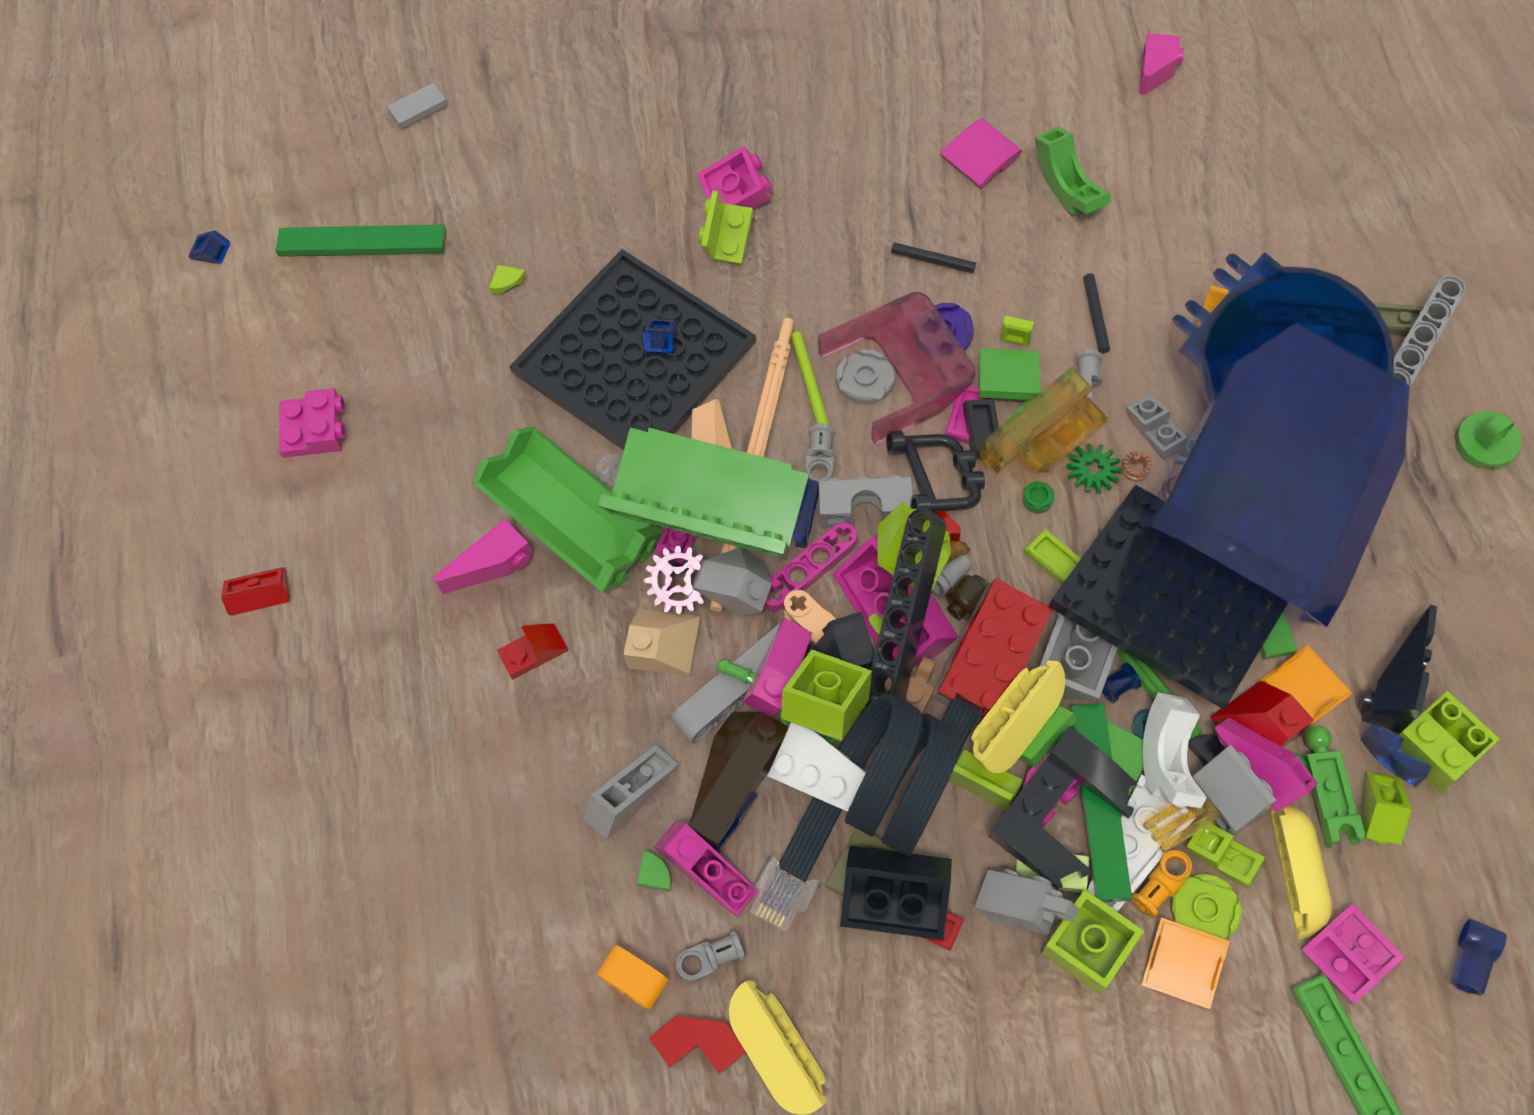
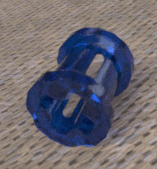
(1121, 682)

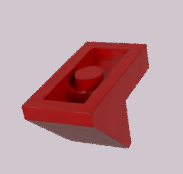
(537, 647)

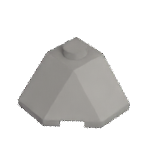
(735, 581)

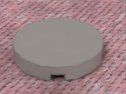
(865, 377)

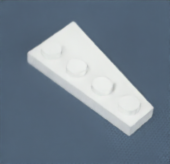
(816, 767)
(1140, 848)

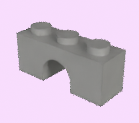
(841, 496)

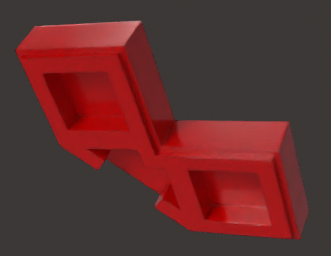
(685, 1034)

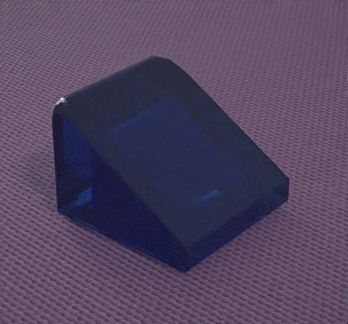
(209, 247)
(659, 335)

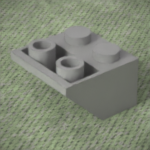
(1234, 790)

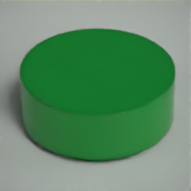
(1038, 497)

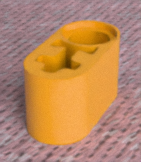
(632, 977)

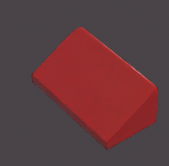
(255, 591)

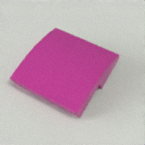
(980, 152)
(1353, 953)

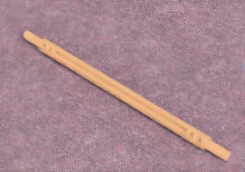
(767, 405)

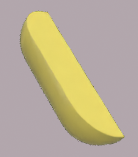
(1018, 716)
(1302, 870)
(776, 1050)

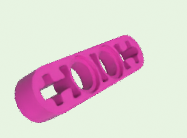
(812, 569)

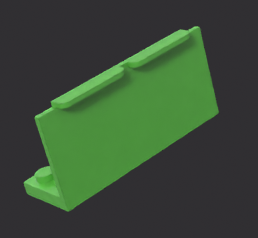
(707, 491)

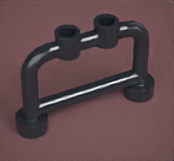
(962, 460)

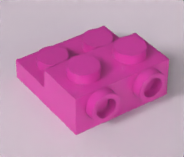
(737, 179)
(311, 424)

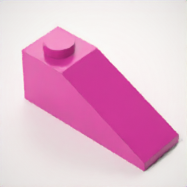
(489, 558)
(777, 667)

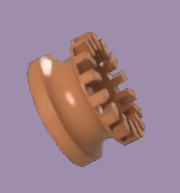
(1135, 458)

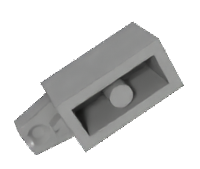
(1022, 901)

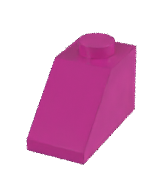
(1159, 60)

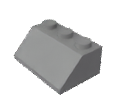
(1083, 657)

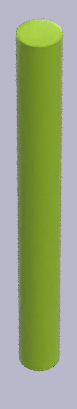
(809, 378)

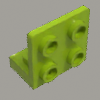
(725, 231)

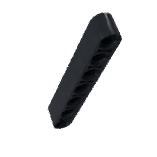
(901, 603)

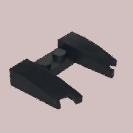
(1019, 826)

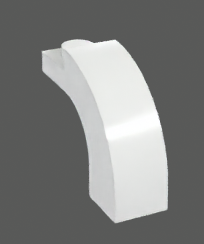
(1165, 751)

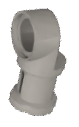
(1089, 367)
(813, 458)
(712, 956)

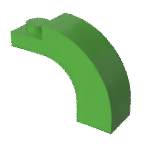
(1065, 175)

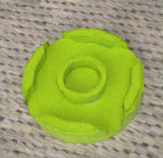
(1207, 906)

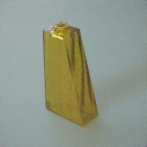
(1034, 419)

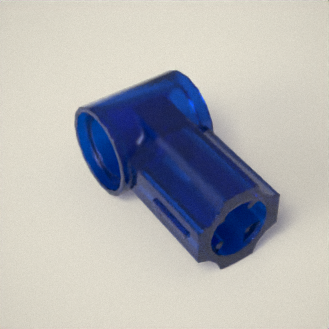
(1479, 950)

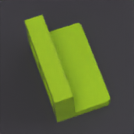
(993, 787)

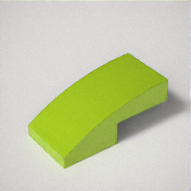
(1225, 855)

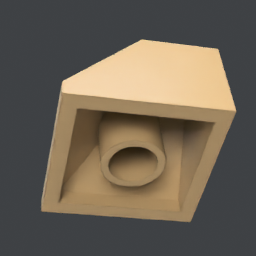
(662, 642)

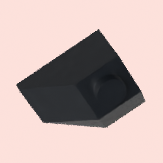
(846, 640)

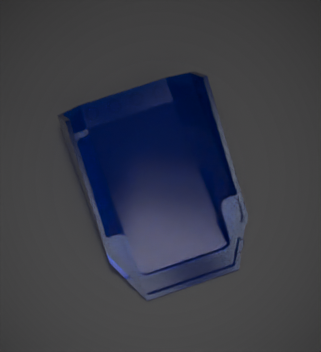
(1289, 469)

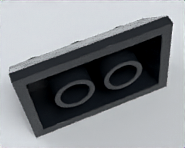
(896, 892)

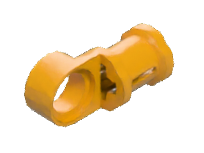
(1161, 884)

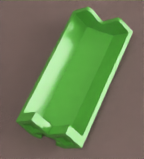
(560, 507)

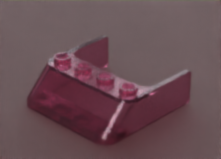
(919, 350)

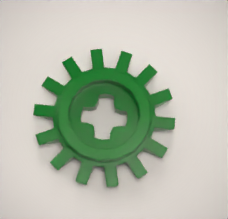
(1101, 477)

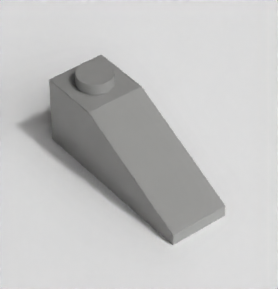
(628, 791)

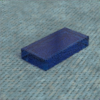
(806, 514)

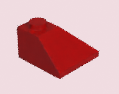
(1268, 713)

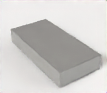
(417, 105)

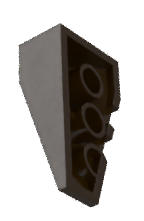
(734, 770)

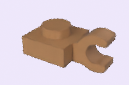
(918, 689)

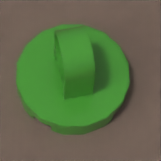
(1488, 440)

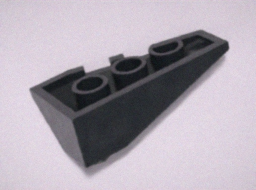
(1402, 685)

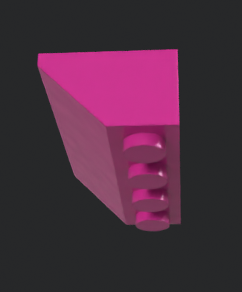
(868, 591)

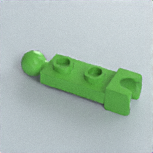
(1333, 790)

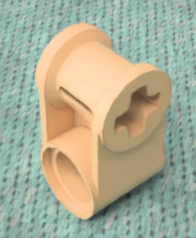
(813, 617)

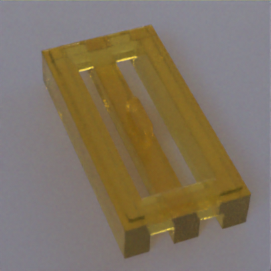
(1158, 835)

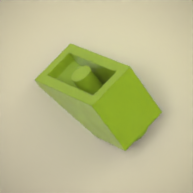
(1385, 808)

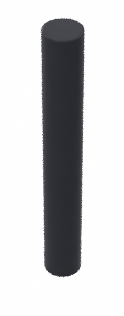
(933, 257)
(1096, 313)

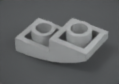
(1156, 427)

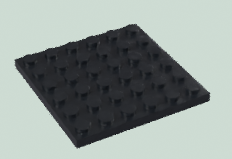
(596, 358)
(1169, 604)

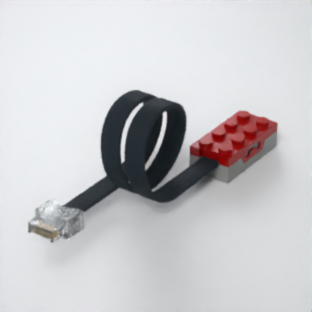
(977, 674)

